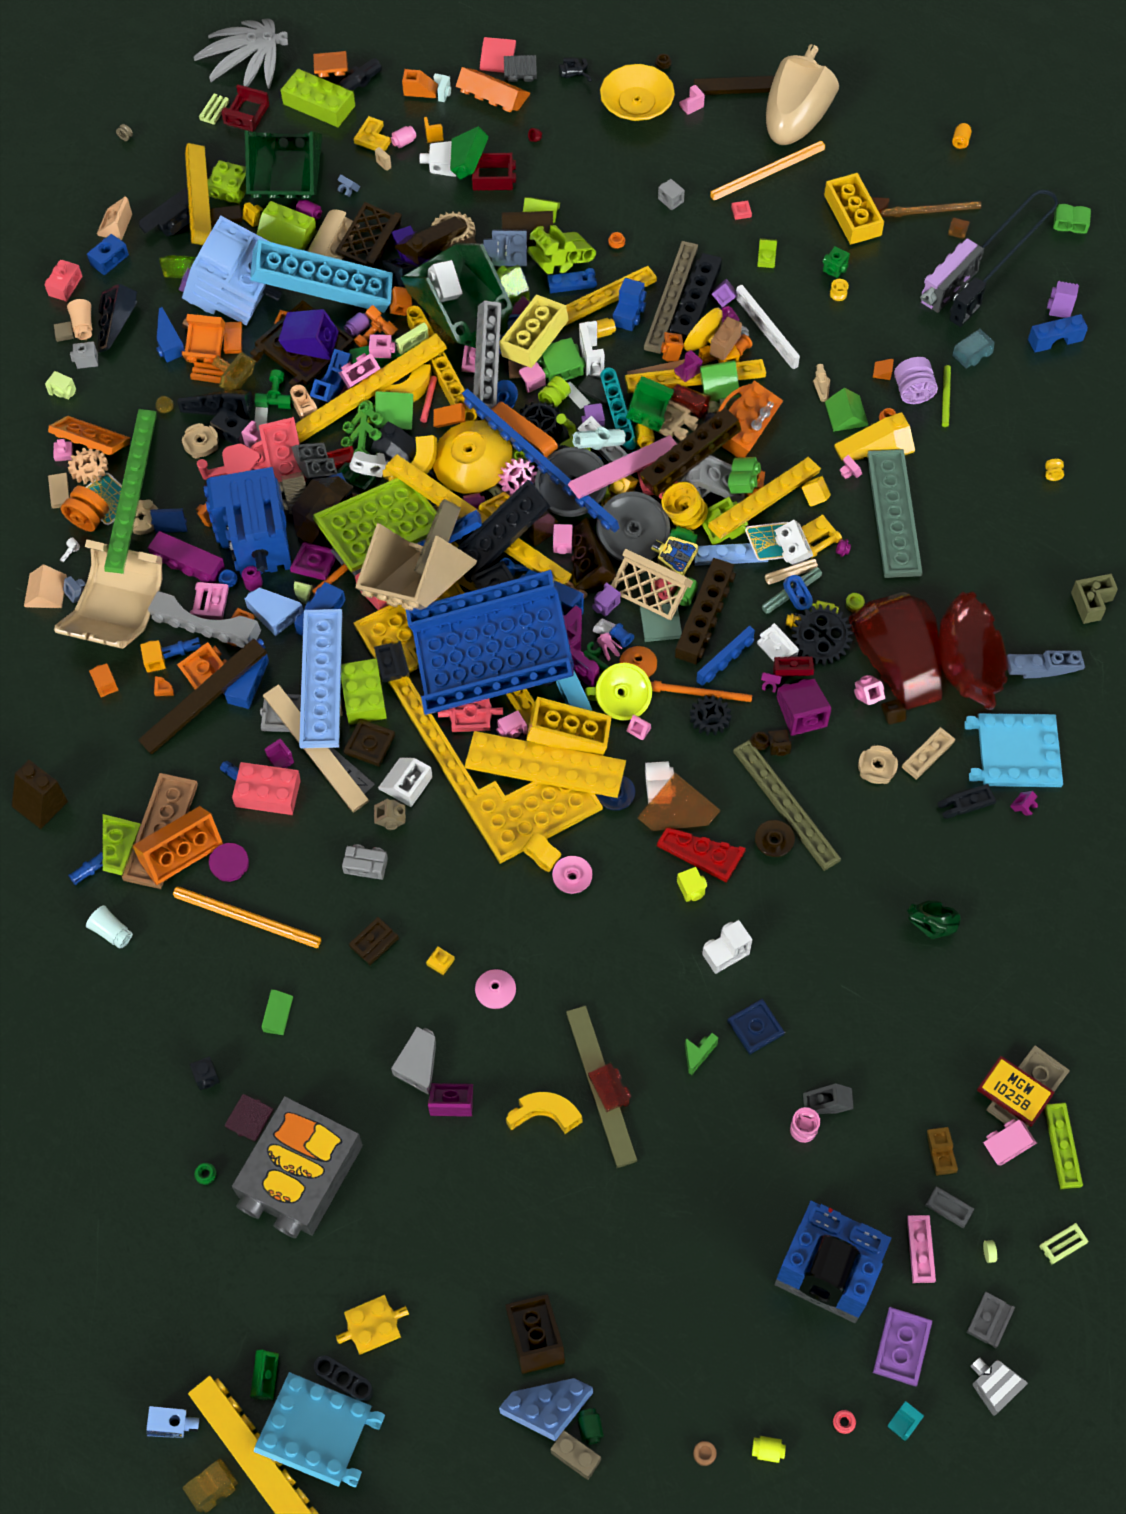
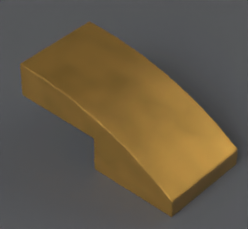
(942, 1151)

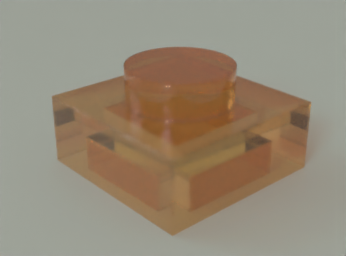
(958, 228)

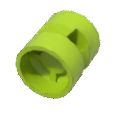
(555, 391)

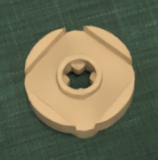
(196, 448)
(144, 526)
(886, 759)

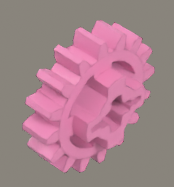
(518, 470)

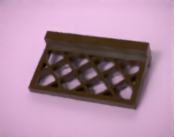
(383, 239)

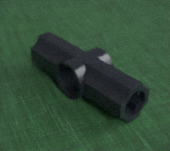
(361, 76)

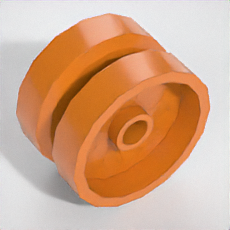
(84, 508)

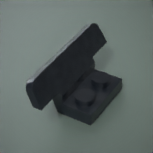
(169, 216)

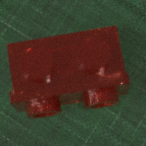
(609, 1088)

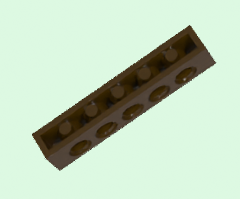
(690, 451)
(692, 651)

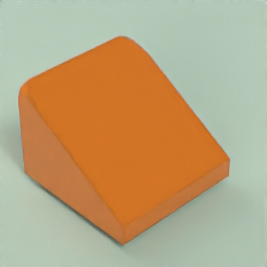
(883, 369)

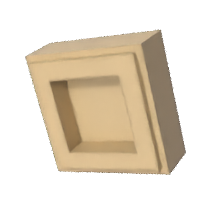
(383, 158)

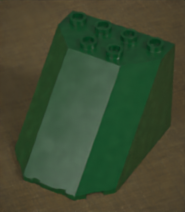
(282, 164)
(478, 284)

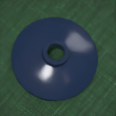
(625, 797)

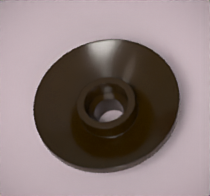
(774, 830)

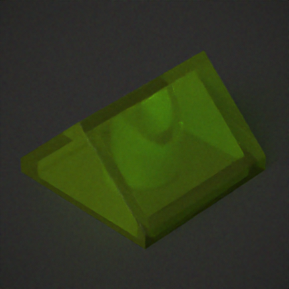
(175, 266)

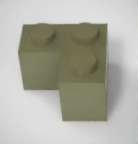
(1092, 594)

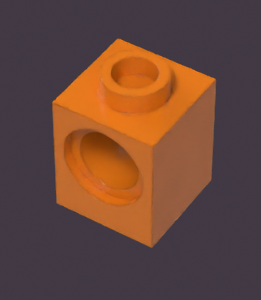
(103, 680)

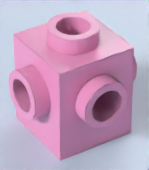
(869, 690)

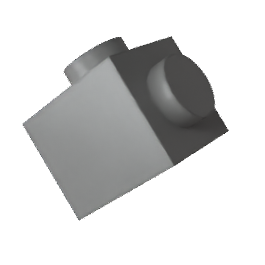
(84, 355)

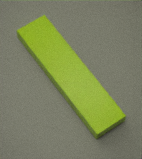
(1063, 1146)

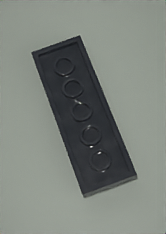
(504, 527)

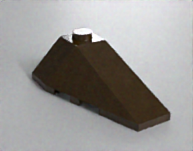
(591, 563)

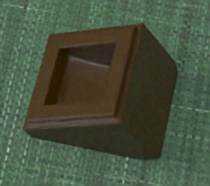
(894, 711)

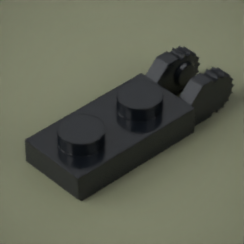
(968, 801)

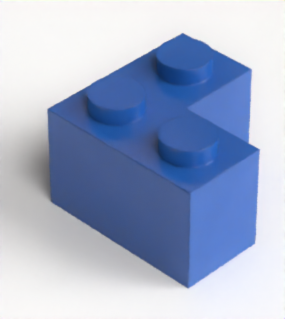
(630, 304)

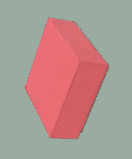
(741, 210)

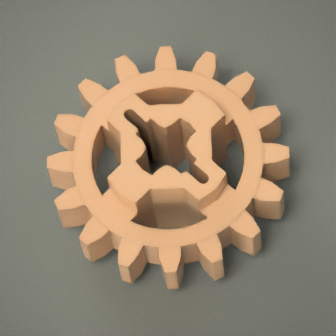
(88, 465)

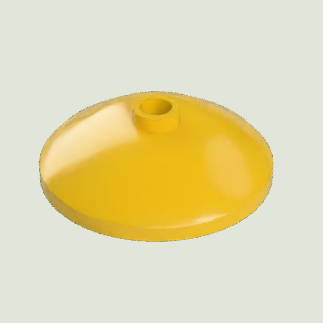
(704, 330)

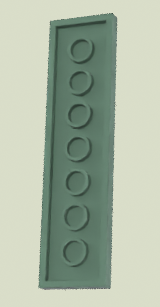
(894, 513)

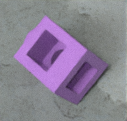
(606, 600)

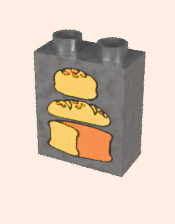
(296, 1168)

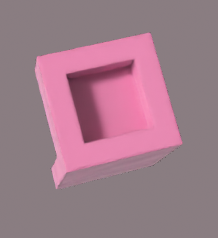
(694, 102)
(533, 377)
(251, 434)

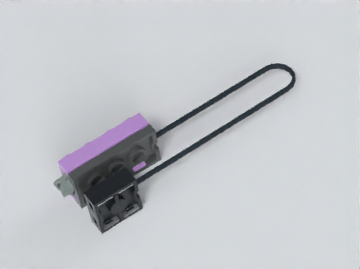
(961, 267)

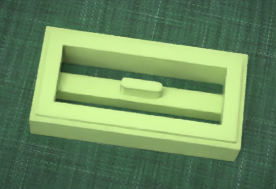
(211, 108)
(412, 338)
(1049, 1252)

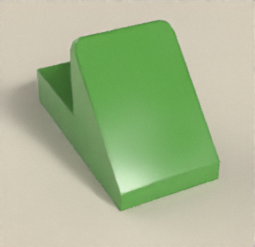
(696, 1055)

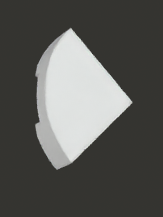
(603, 627)

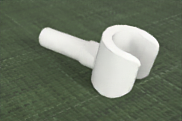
(73, 547)

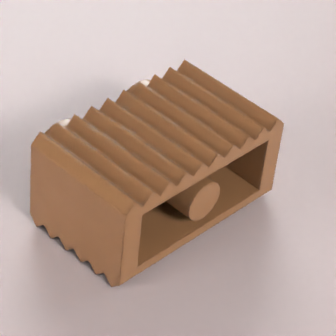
(725, 338)

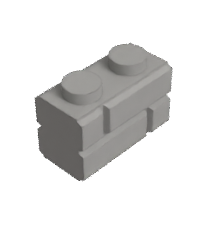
(365, 862)

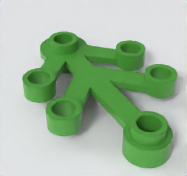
(365, 411)

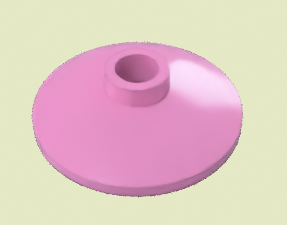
(572, 866)
(497, 997)

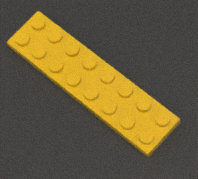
(545, 764)

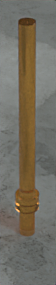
(899, 211)

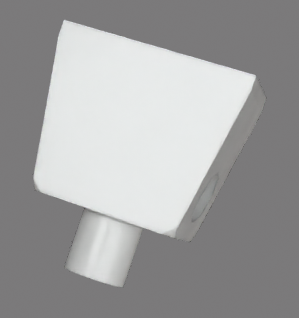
(438, 158)

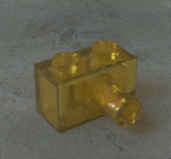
(236, 372)

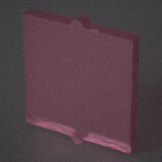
(248, 1117)

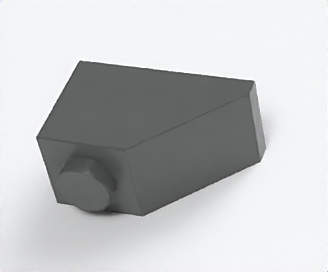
(829, 1099)

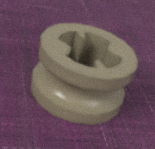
(124, 132)

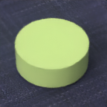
(990, 1251)

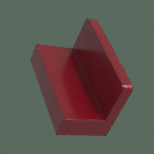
(793, 666)

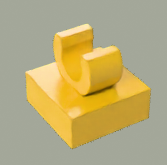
(252, 214)
(440, 960)

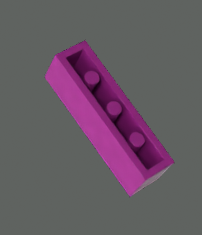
(187, 558)

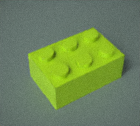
(362, 691)

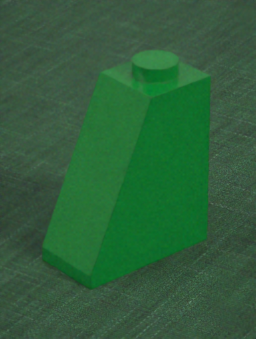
(466, 151)

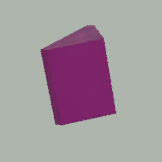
(450, 1099)

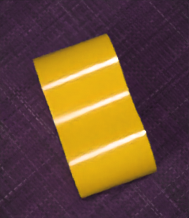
(542, 852)

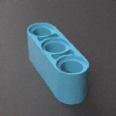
(573, 692)

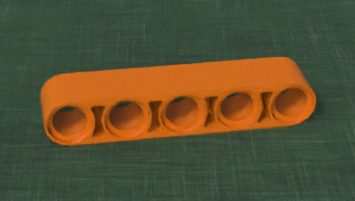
(536, 437)

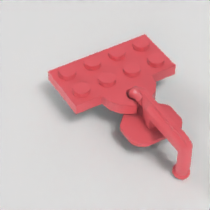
(270, 452)

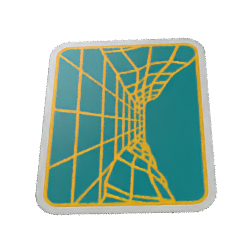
(109, 490)
(765, 536)

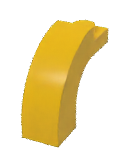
(415, 384)
(425, 455)
(548, 1105)

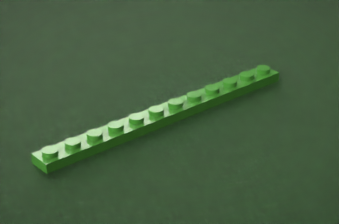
(130, 492)

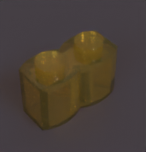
(210, 1486)

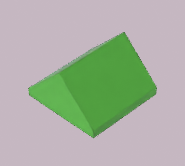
(846, 410)

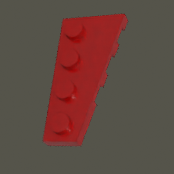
(707, 855)

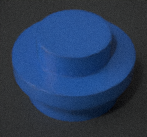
(228, 577)

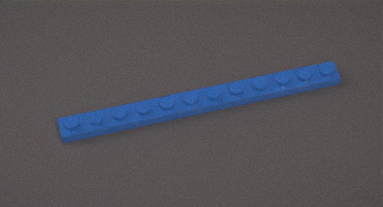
(534, 455)

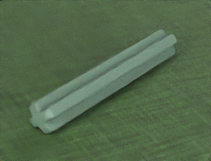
(782, 596)

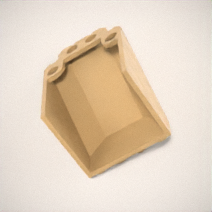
(391, 575)

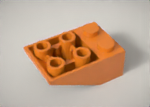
(330, 63)

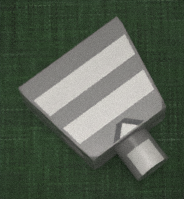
(996, 1384)

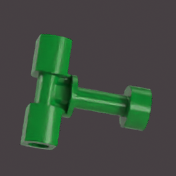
(273, 396)

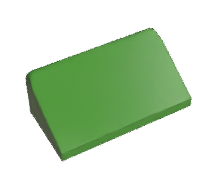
(277, 1012)

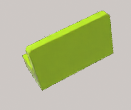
(535, 204)

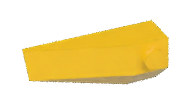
(886, 434)

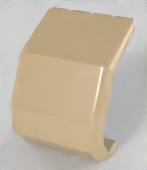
(114, 604)

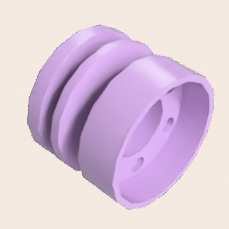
(915, 380)

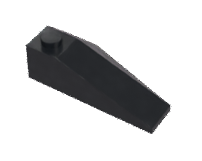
(115, 308)
(210, 404)

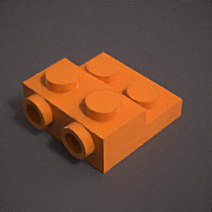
(201, 664)

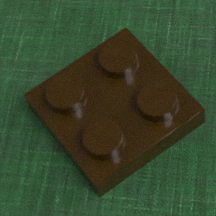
(369, 742)

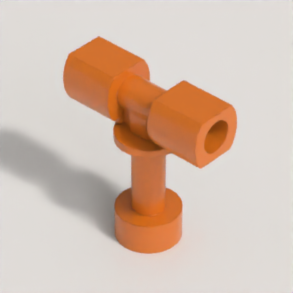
(378, 325)

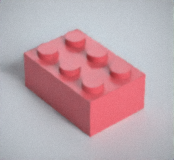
(266, 788)

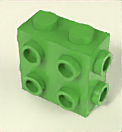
(562, 360)

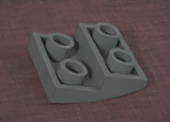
(314, 460)

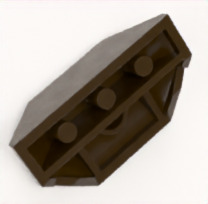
(317, 496)

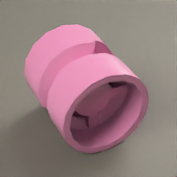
(805, 1125)

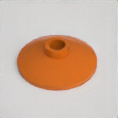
(648, 659)

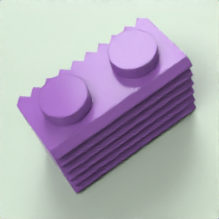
(1062, 299)

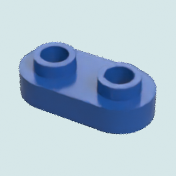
(797, 592)

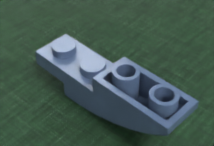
(1045, 665)

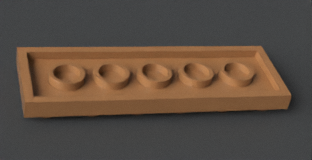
(168, 802)

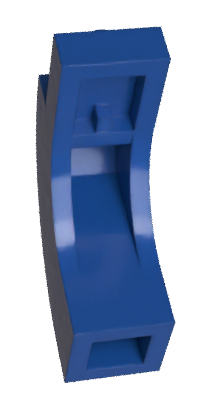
(332, 383)

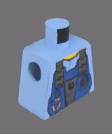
(160, 1419)

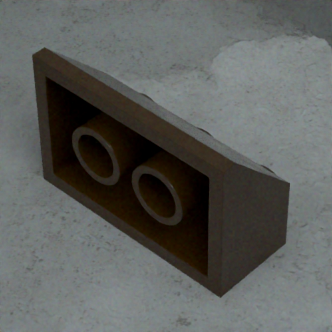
(527, 221)

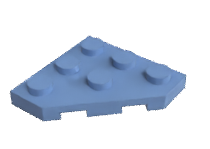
(547, 1406)

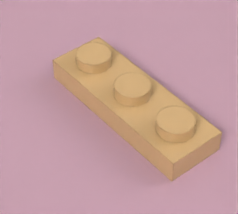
(928, 753)

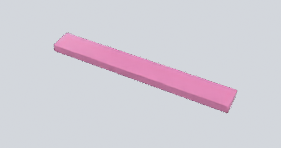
(620, 468)

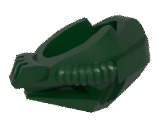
(934, 918)

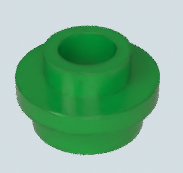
(202, 1168)

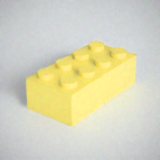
(534, 331)

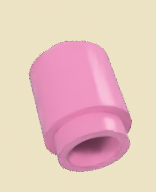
(403, 136)

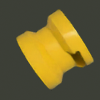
(839, 289)
(1054, 469)

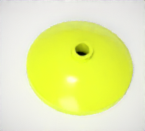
(635, 687)

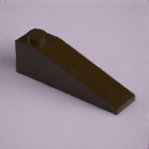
(428, 241)

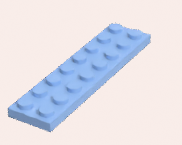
(321, 679)

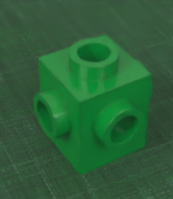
(836, 262)

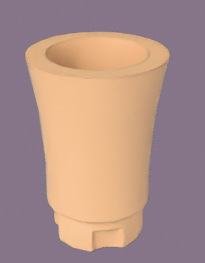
(81, 318)

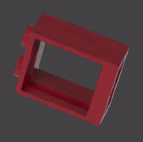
(494, 160)

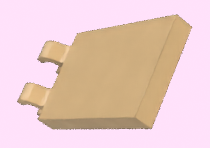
(674, 418)

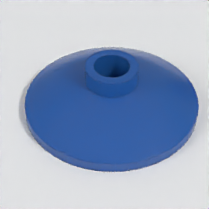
(507, 392)

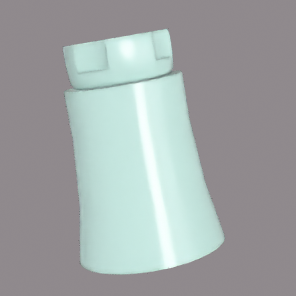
(109, 927)

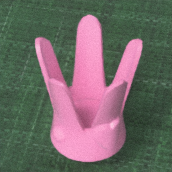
(606, 641)

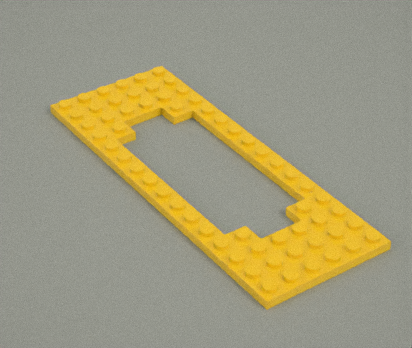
(502, 820)

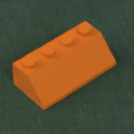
(492, 89)
(178, 844)

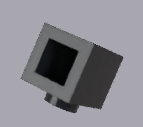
(205, 1073)

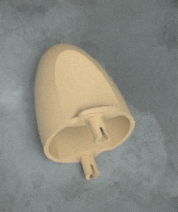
(799, 97)

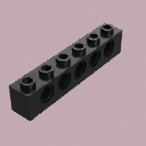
(697, 294)

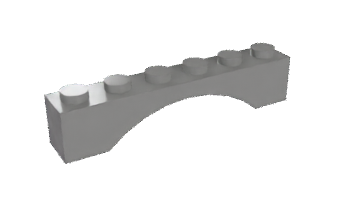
(236, 630)

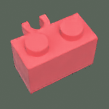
(63, 280)

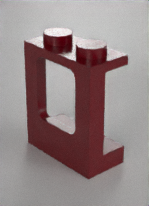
(242, 120)

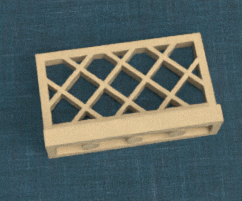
(661, 573)

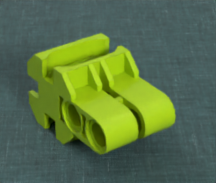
(559, 249)

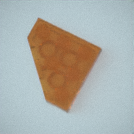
(678, 807)

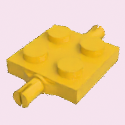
(372, 1324)

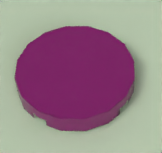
(228, 862)

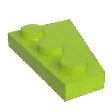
(117, 843)

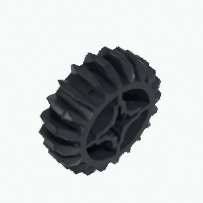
(546, 414)

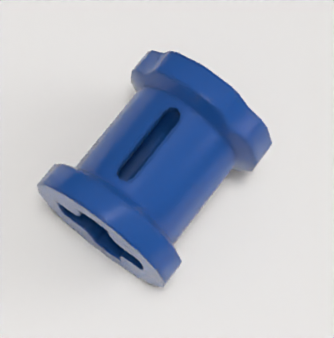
(621, 635)

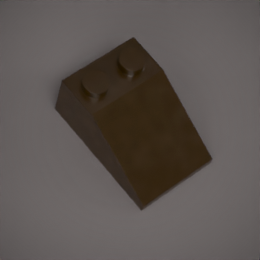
(535, 1334)

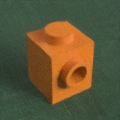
(400, 301)

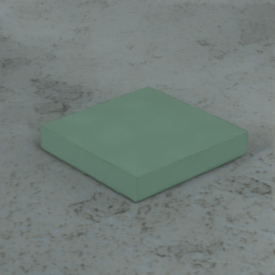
(658, 627)

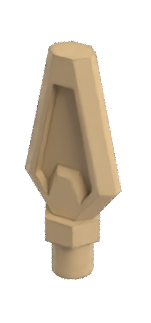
(822, 383)

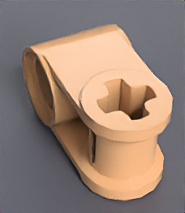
(304, 404)

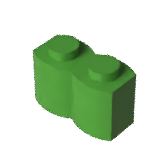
(1072, 218)
(744, 475)

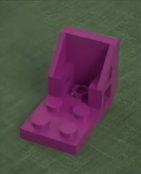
(585, 669)

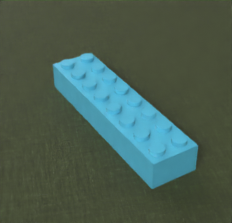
(320, 276)

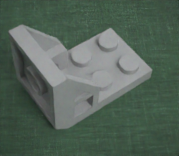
(712, 476)

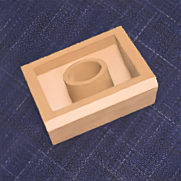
(116, 219)
(45, 588)

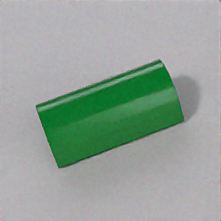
(264, 1375)

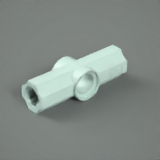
(599, 438)

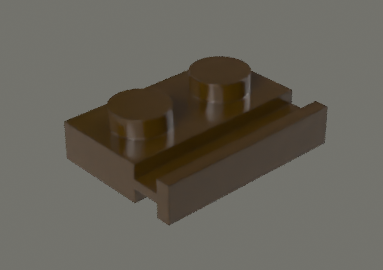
(373, 941)

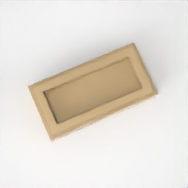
(58, 489)

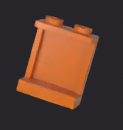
(203, 338)

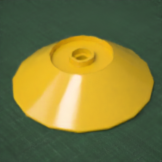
(637, 92)
(472, 470)

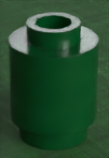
(590, 1426)

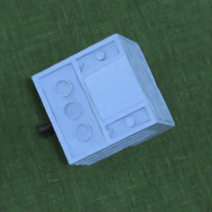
(223, 272)

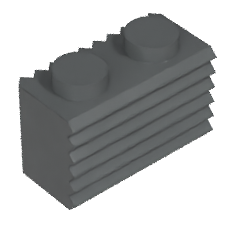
(520, 68)

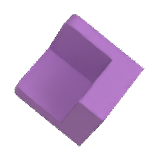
(724, 293)

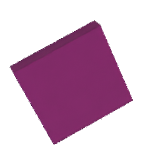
(313, 561)

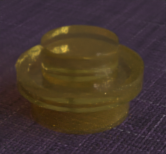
(164, 404)

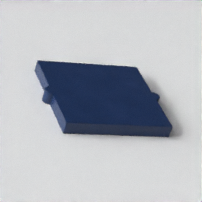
(168, 520)

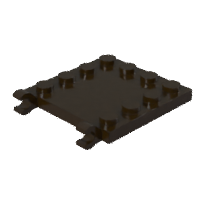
(301, 366)

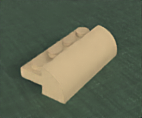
(331, 234)

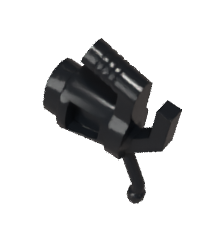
(572, 67)

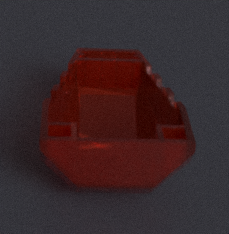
(902, 644)

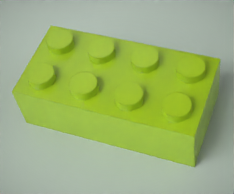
(318, 97)

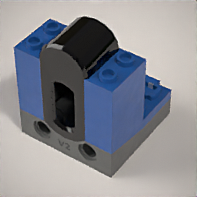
(833, 1261)

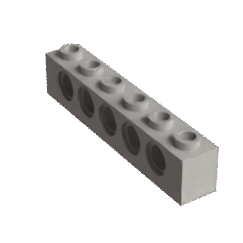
(487, 352)

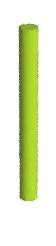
(946, 396)

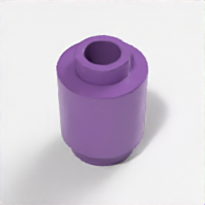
(357, 324)

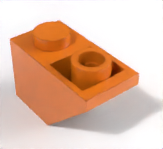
(418, 84)

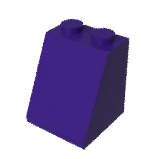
(309, 334)

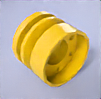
(684, 505)

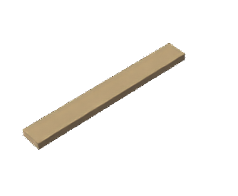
(321, 757)

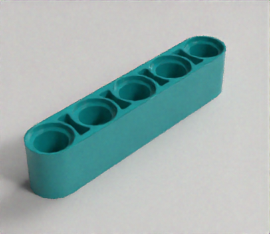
(617, 401)

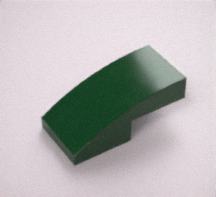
(357, 480)

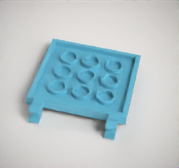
(1017, 750)
(316, 1430)

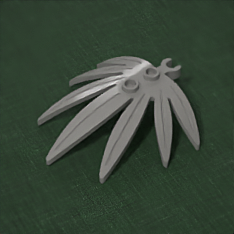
(258, 40)

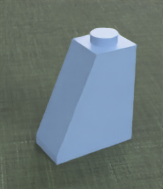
(273, 609)

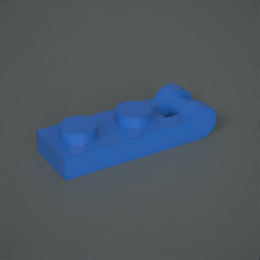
(572, 281)

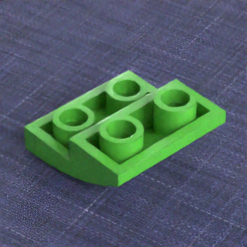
(719, 380)
(395, 408)

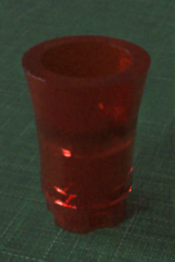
(691, 399)

